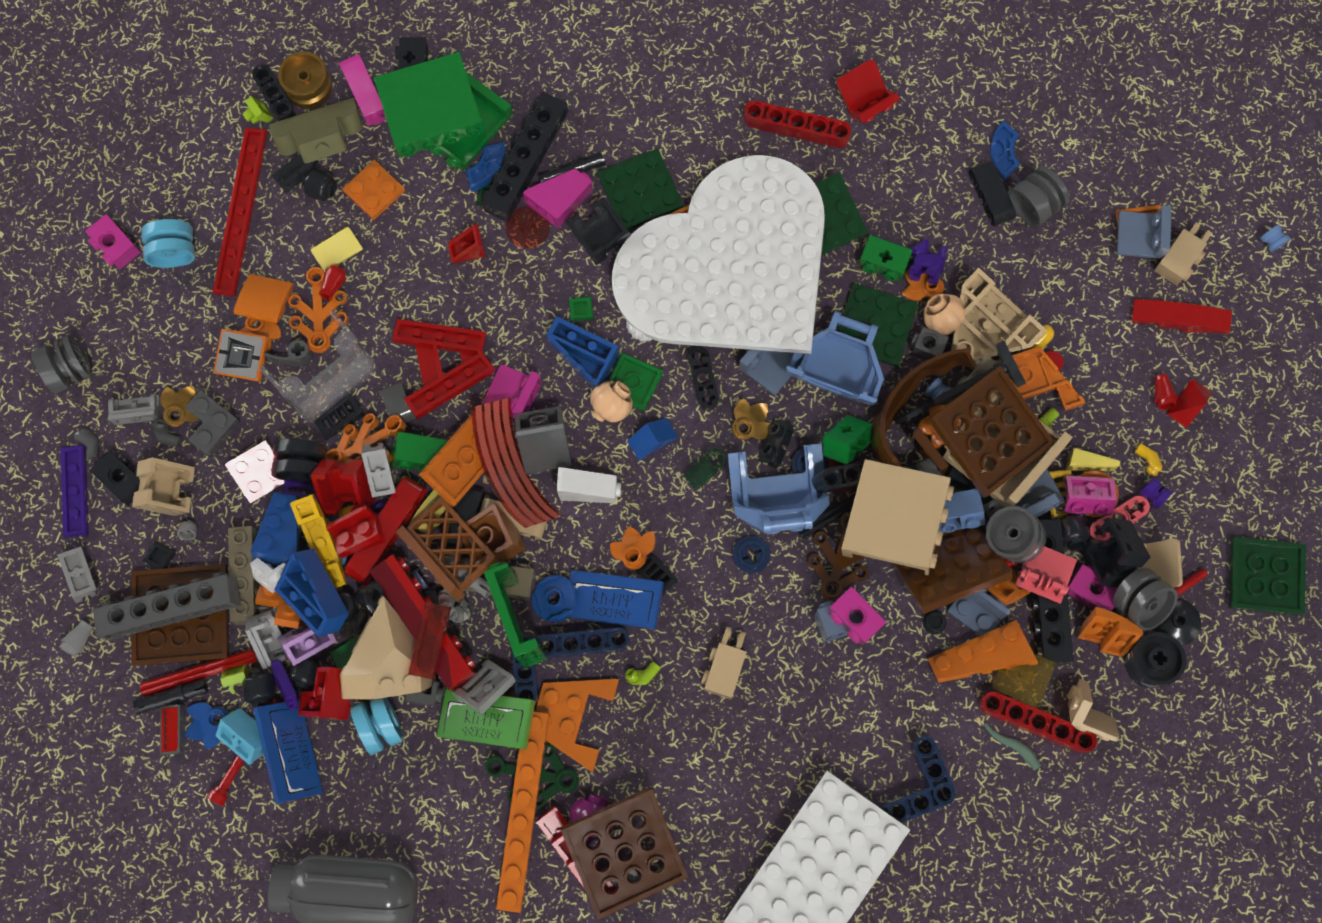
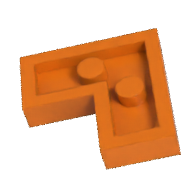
(284, 615)

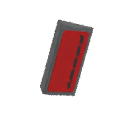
(172, 729)

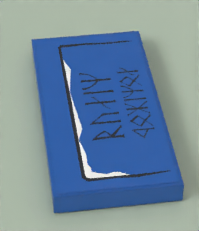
(617, 599)
(287, 753)

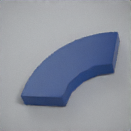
(1003, 150)
(490, 162)

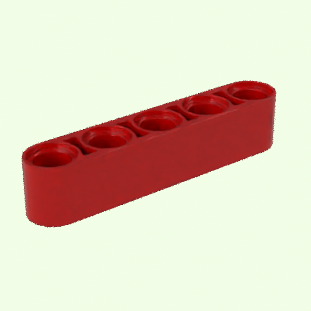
(807, 120)
(393, 515)
(1048, 727)

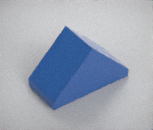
(652, 438)

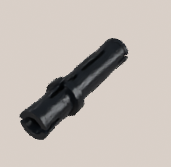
(582, 165)
(180, 693)

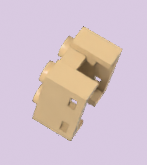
(161, 485)

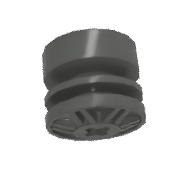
(1039, 196)
(59, 365)

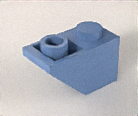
(964, 511)

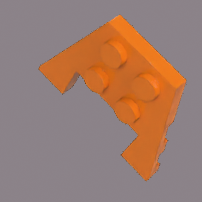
(1043, 376)
(566, 706)

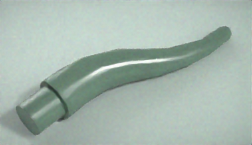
(1026, 753)

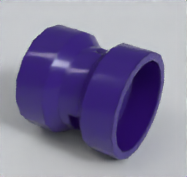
(1155, 493)

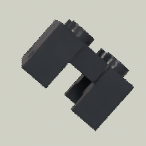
(600, 232)
(1119, 556)

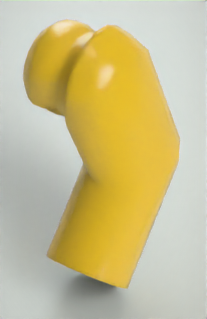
(1045, 338)

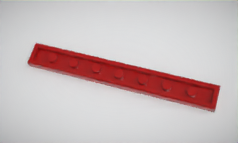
(240, 212)

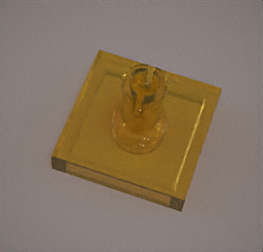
(1025, 681)

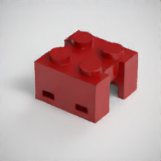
(341, 483)

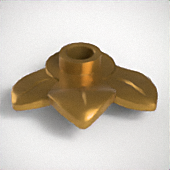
(177, 402)
(753, 418)

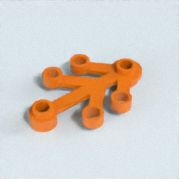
(318, 314)
(343, 453)

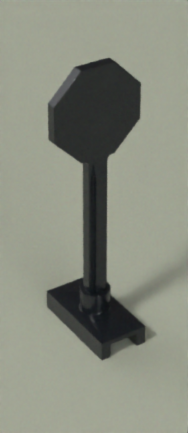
(1008, 365)

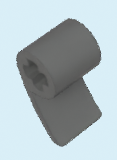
(292, 359)
(394, 402)

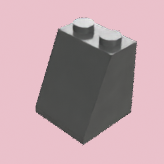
(542, 440)

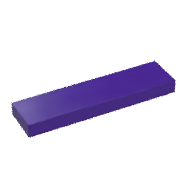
(74, 491)

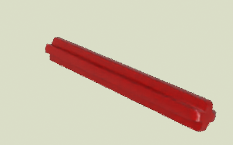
(197, 672)

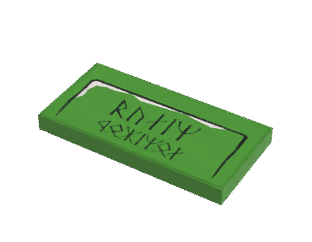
(502, 724)

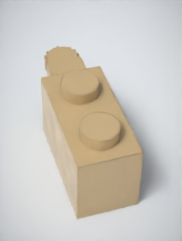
(1182, 255)
(725, 667)

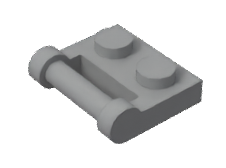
(484, 687)

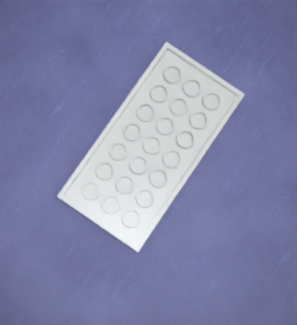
(822, 860)

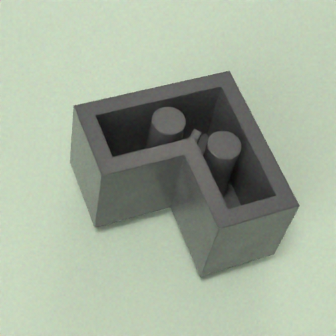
(216, 425)

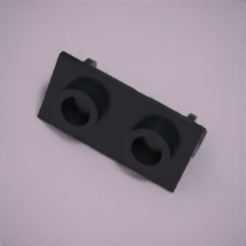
(293, 172)
(779, 435)

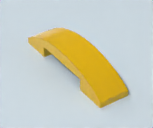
(313, 523)

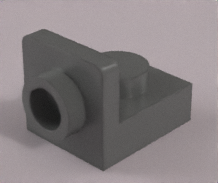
(423, 698)

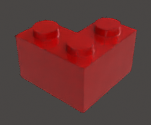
(325, 699)

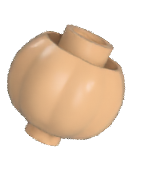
(944, 313)
(611, 401)

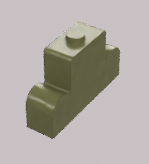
(317, 131)

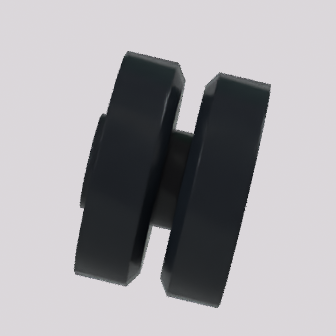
(296, 459)
(1168, 662)

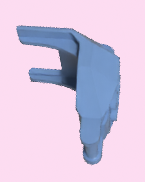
(841, 362)
(781, 500)

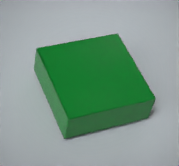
(581, 309)

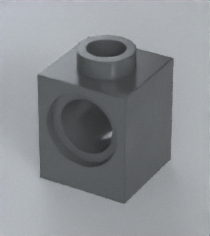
(938, 340)

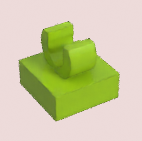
(257, 111)
(233, 676)

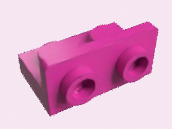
(1090, 495)

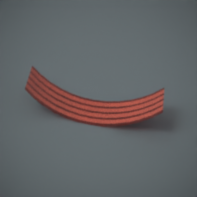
(504, 464)

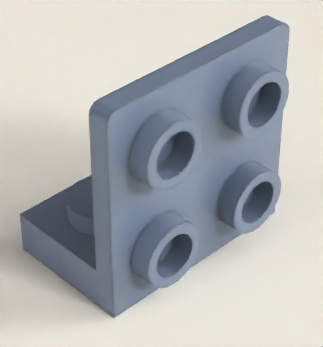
(1144, 233)
(767, 368)
(1043, 496)
(979, 612)

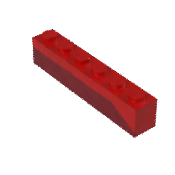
(409, 603)

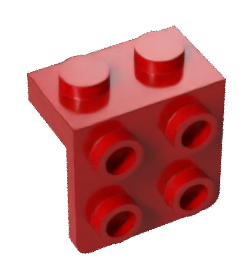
(865, 92)

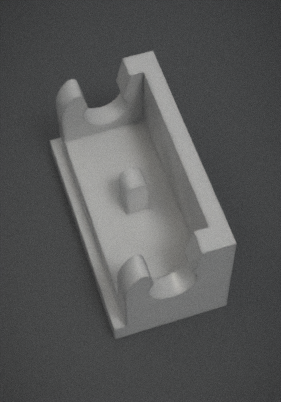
(134, 410)
(378, 470)
(77, 574)
(263, 638)

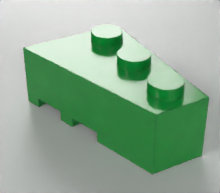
(413, 451)

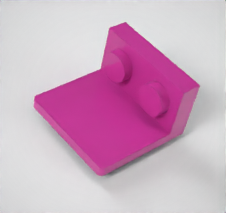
(516, 385)

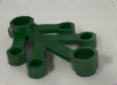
(545, 776)

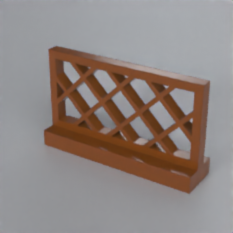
(435, 564)

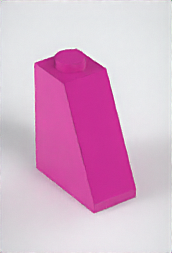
(363, 90)
(559, 196)

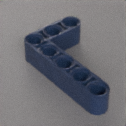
(560, 651)
(932, 784)

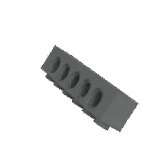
(224, 597)

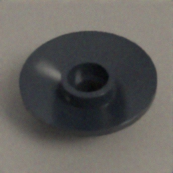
(1191, 623)

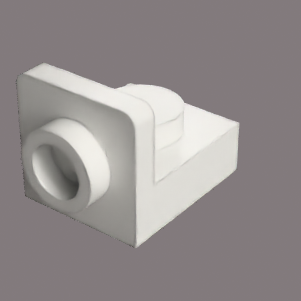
(266, 574)

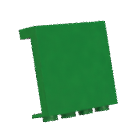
(429, 105)
(493, 114)
(498, 578)

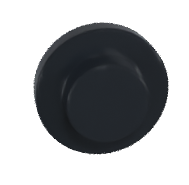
(934, 622)

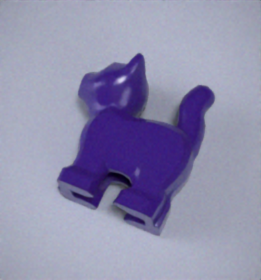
(927, 263)

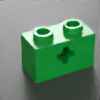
(896, 256)
(847, 439)

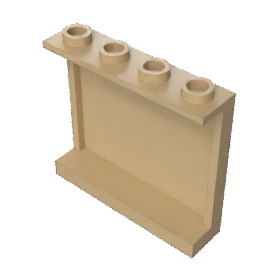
(1016, 487)
(898, 515)

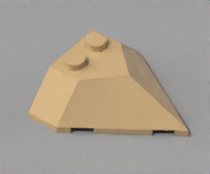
(992, 320)
(382, 659)

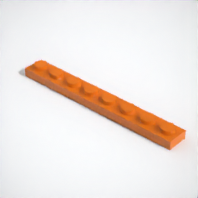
(522, 817)

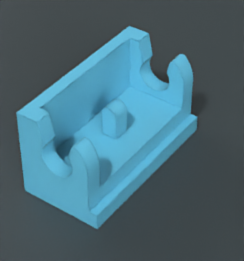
(241, 735)

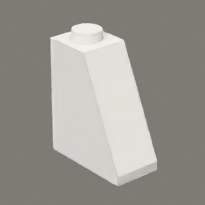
(587, 486)

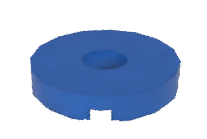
(566, 605)

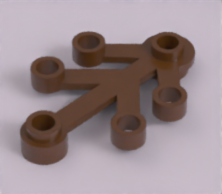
(838, 563)

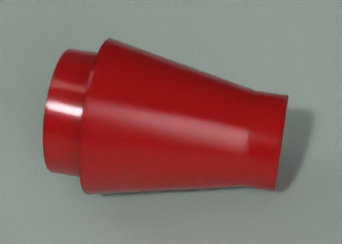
(332, 281)
(1164, 393)

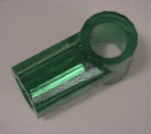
(704, 470)

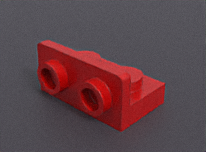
(355, 531)

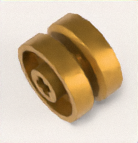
(305, 80)

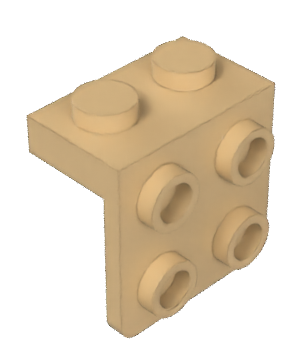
(1165, 561)
(1089, 719)

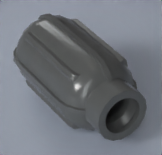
(344, 890)

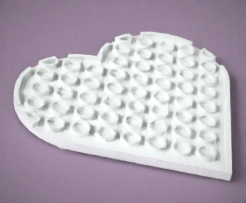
(732, 267)

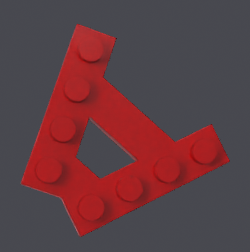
(438, 387)

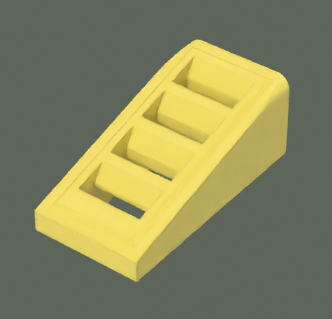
(1086, 461)

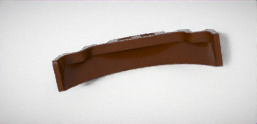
(901, 392)

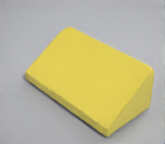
(336, 249)

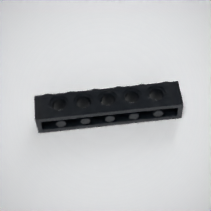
(504, 206)
(1061, 627)

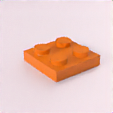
(373, 190)

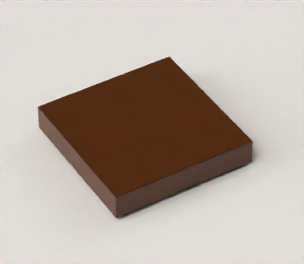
(927, 450)

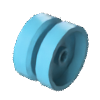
(167, 243)
(376, 724)

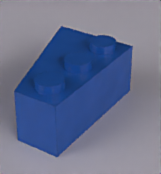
(583, 351)
(278, 532)
(311, 593)

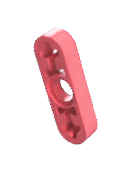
(1119, 510)

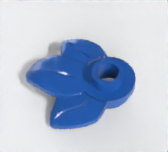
(204, 723)

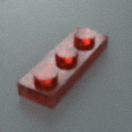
(430, 640)

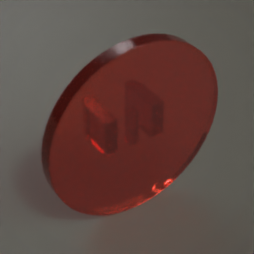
(527, 228)

